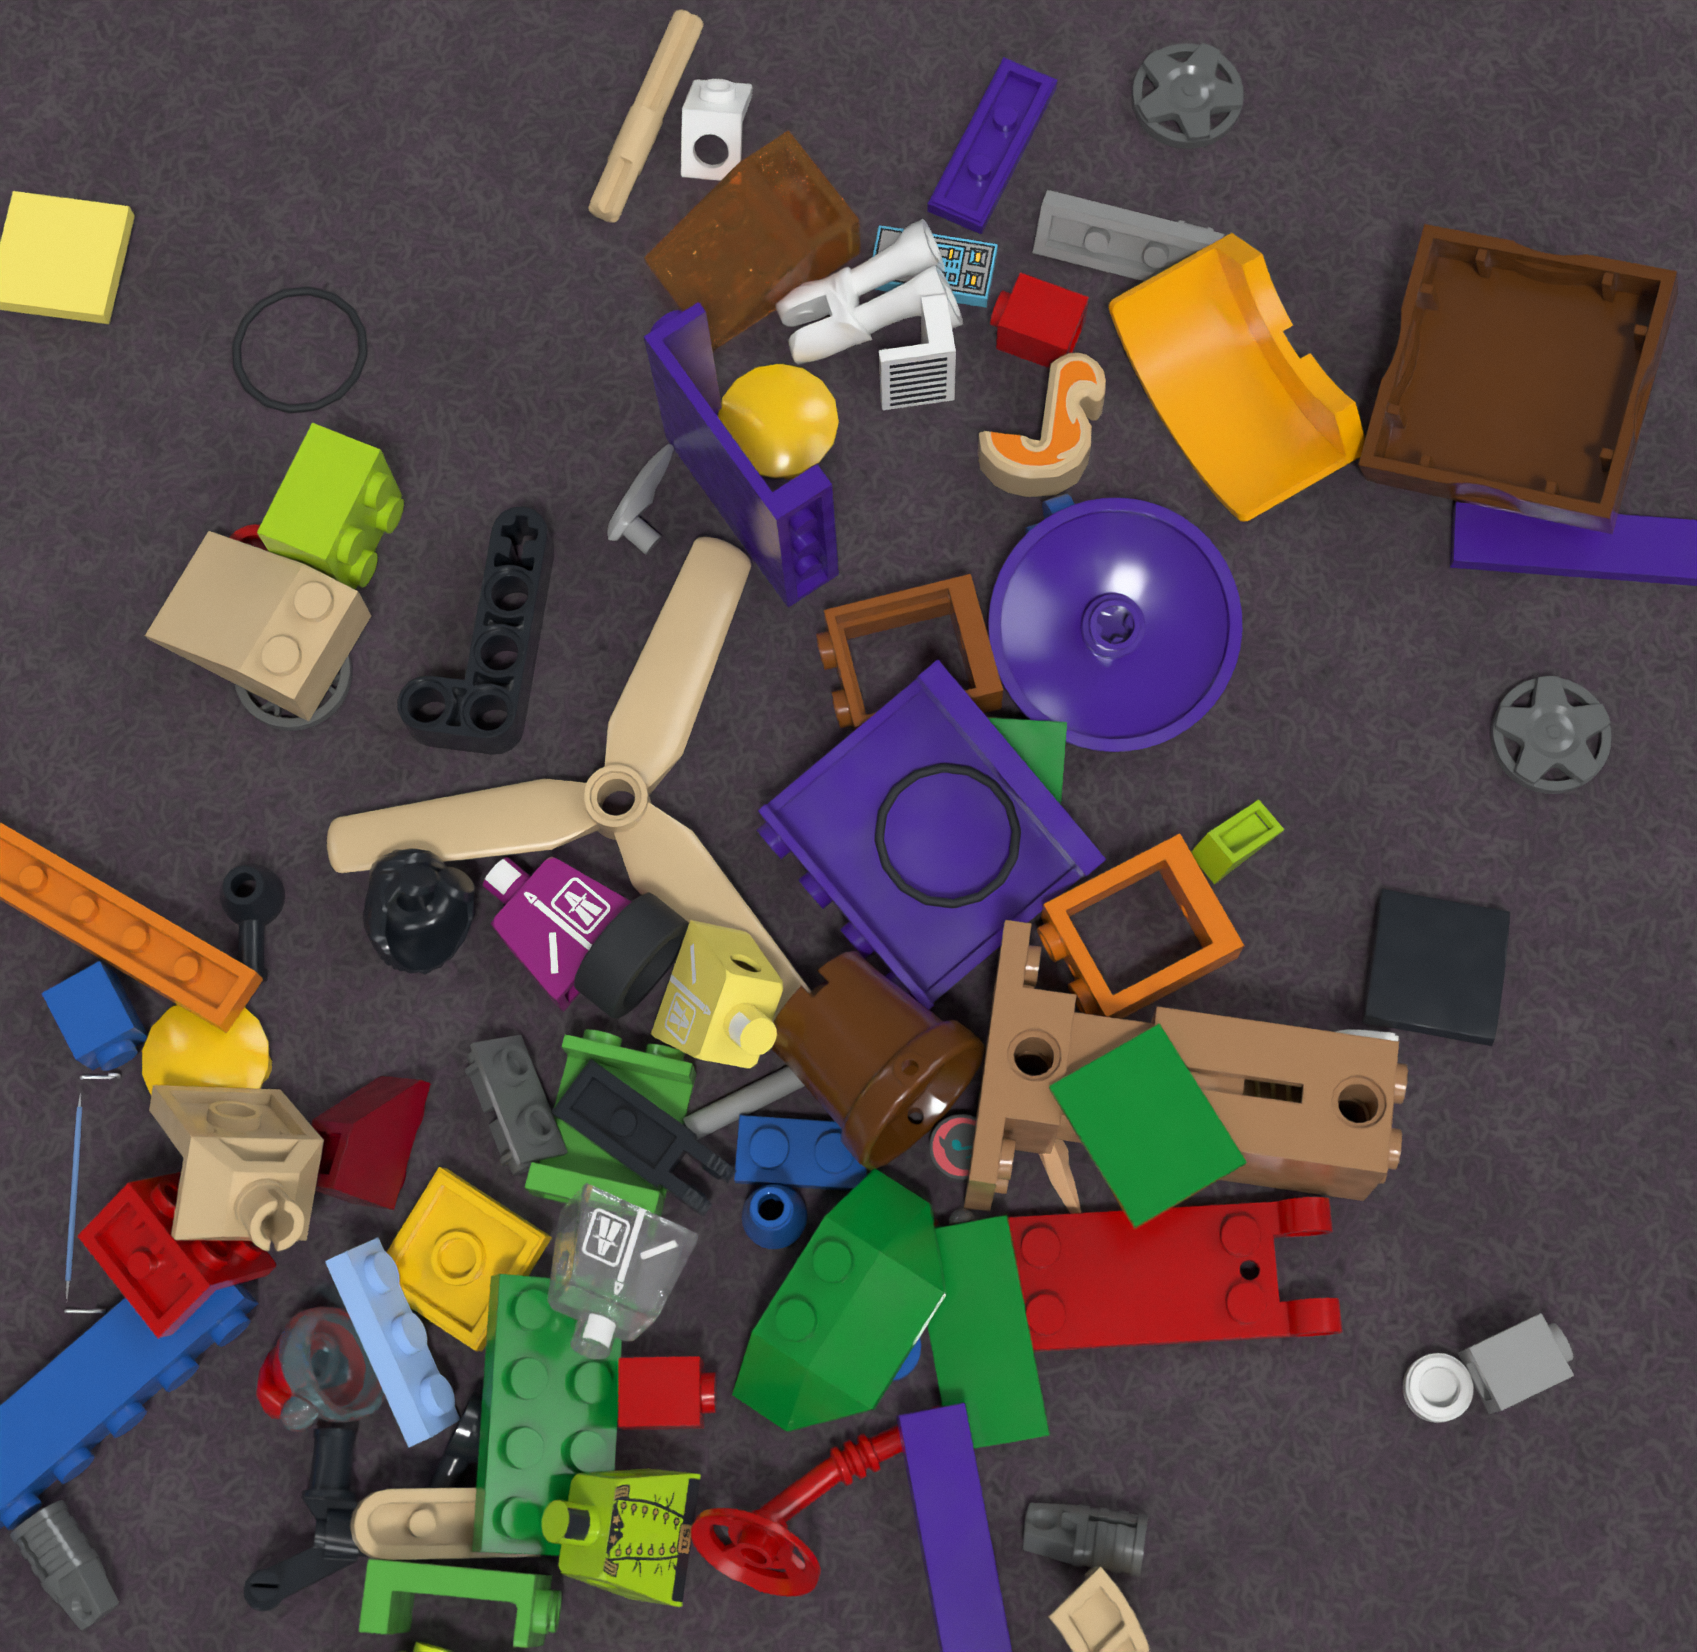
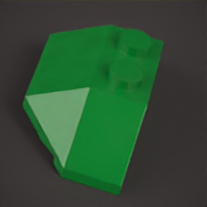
(846, 1310)

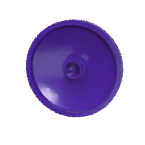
(1115, 624)

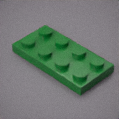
(540, 1416)

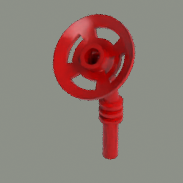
(763, 1537)

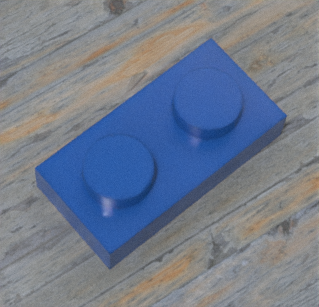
(794, 1154)

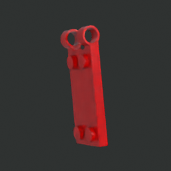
(1169, 1280)

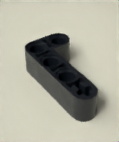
(492, 633)

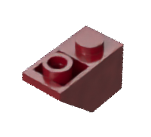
(370, 1141)

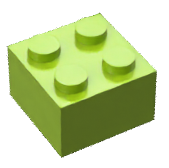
(333, 507)

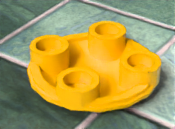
(780, 419)
(197, 1054)

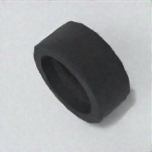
(631, 955)

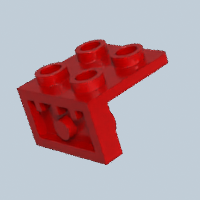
(152, 1270)

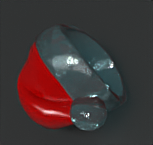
(334, 1388)

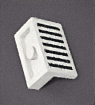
(921, 371)

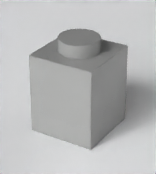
(1518, 1363)

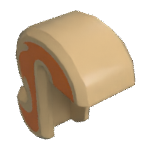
(1063, 453)

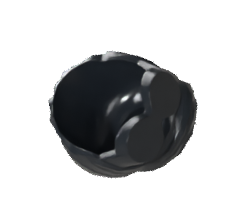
(417, 910)

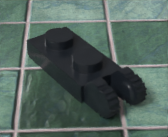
(637, 1134)

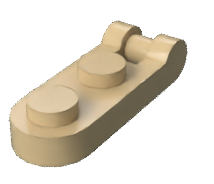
(418, 1525)

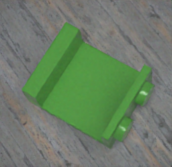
(656, 1075)

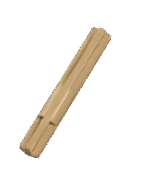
(645, 117)

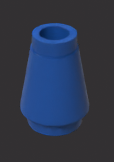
(778, 1232)

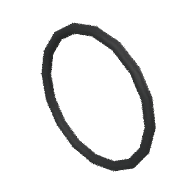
(303, 407)
(938, 901)

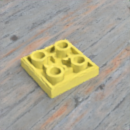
(63, 256)

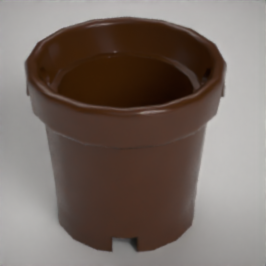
(874, 1057)

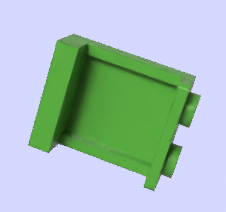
(393, 1585)

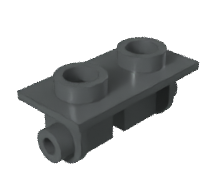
(510, 1086)

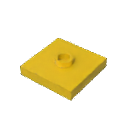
(453, 1249)

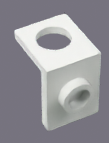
(714, 109)

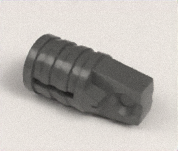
(1086, 1536)
(66, 1564)

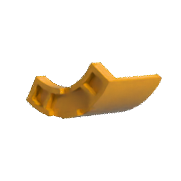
(1231, 383)

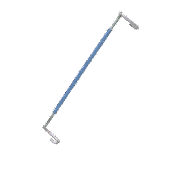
(73, 1199)

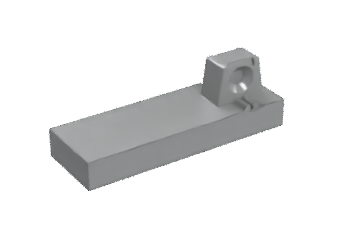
(1115, 237)

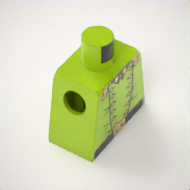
(627, 1532)

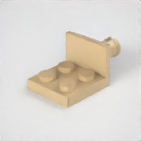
(244, 1163)

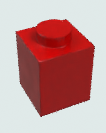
(1038, 320)
(664, 1393)

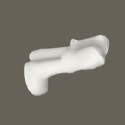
(838, 296)

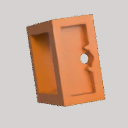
(1196, 901)

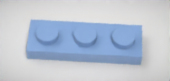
(394, 1341)

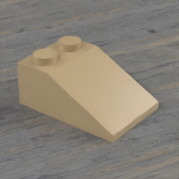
(261, 622)

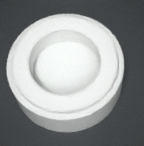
(1437, 1387)

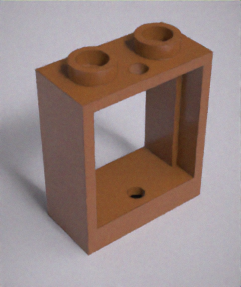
(906, 607)

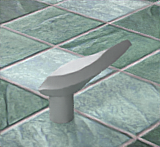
(639, 497)

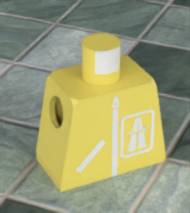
(720, 998)

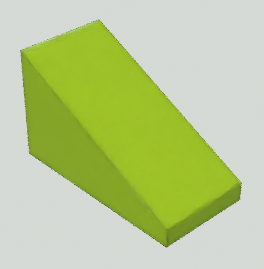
(1235, 841)

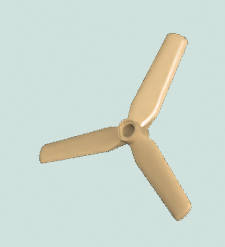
(642, 746)

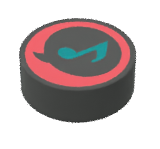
(952, 1147)

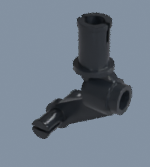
(332, 1507)

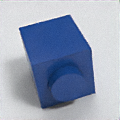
(96, 1018)

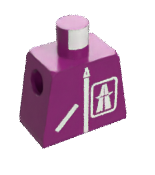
(551, 920)

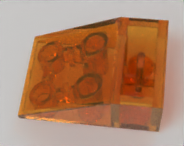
(756, 239)

